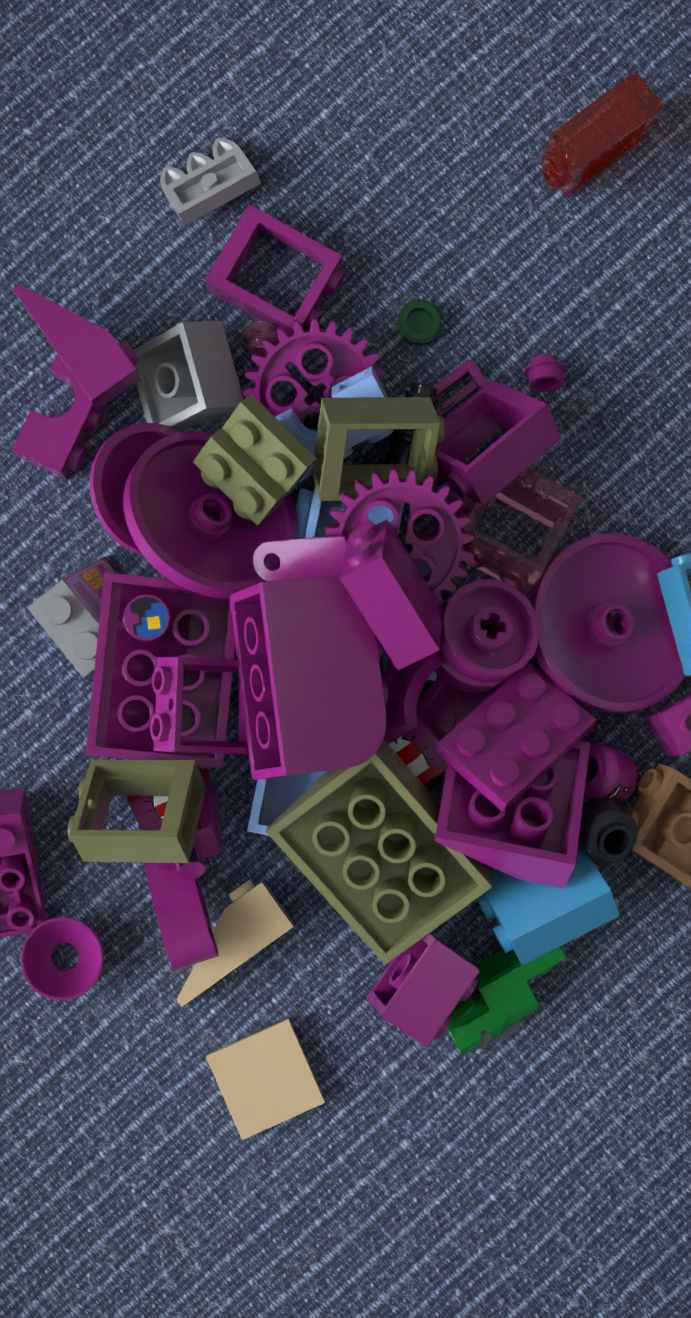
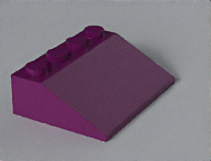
(125, 666)

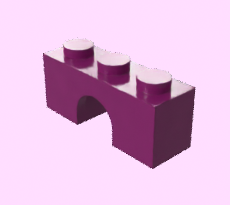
(59, 440)

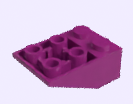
(20, 878)

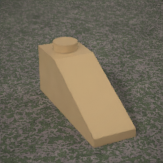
(241, 932)

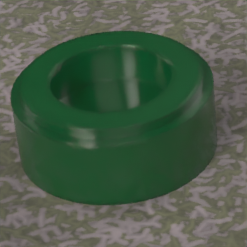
(419, 322)

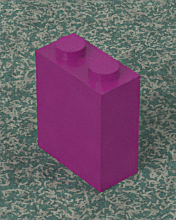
(391, 593)

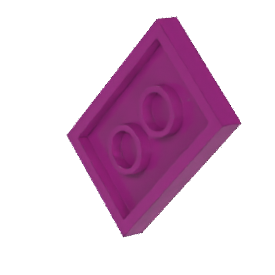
(515, 736)

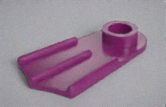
(301, 558)

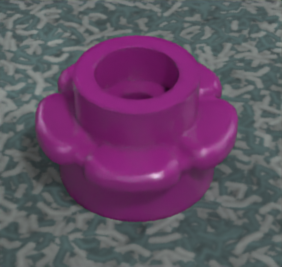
(545, 373)

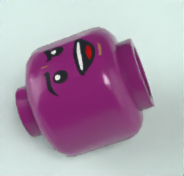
(609, 774)

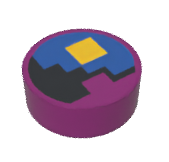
(146, 618)

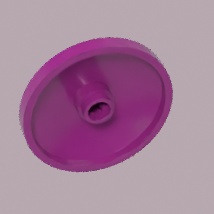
(191, 527)
(607, 624)

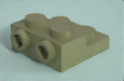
(254, 461)

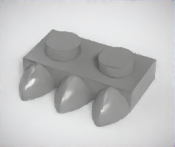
(208, 181)

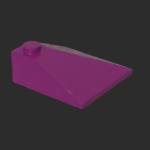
(530, 839)

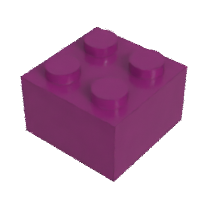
(424, 988)

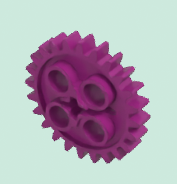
(344, 361)
(439, 549)

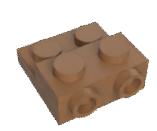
(664, 821)

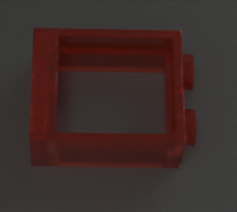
(600, 135)

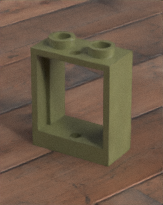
(359, 413)
(109, 778)

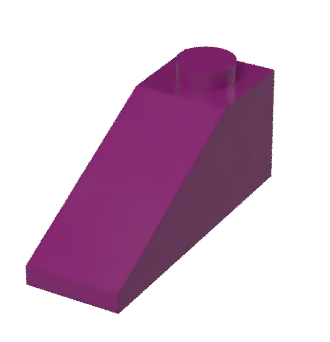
(86, 349)

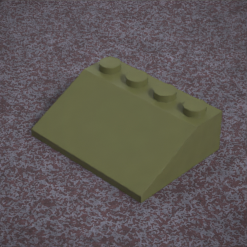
(373, 854)

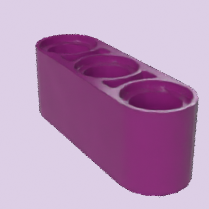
(181, 917)

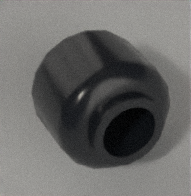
(606, 830)

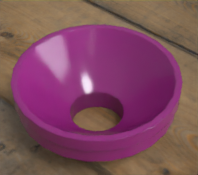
(45, 975)

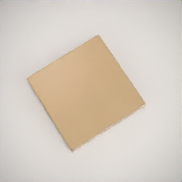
(265, 1078)

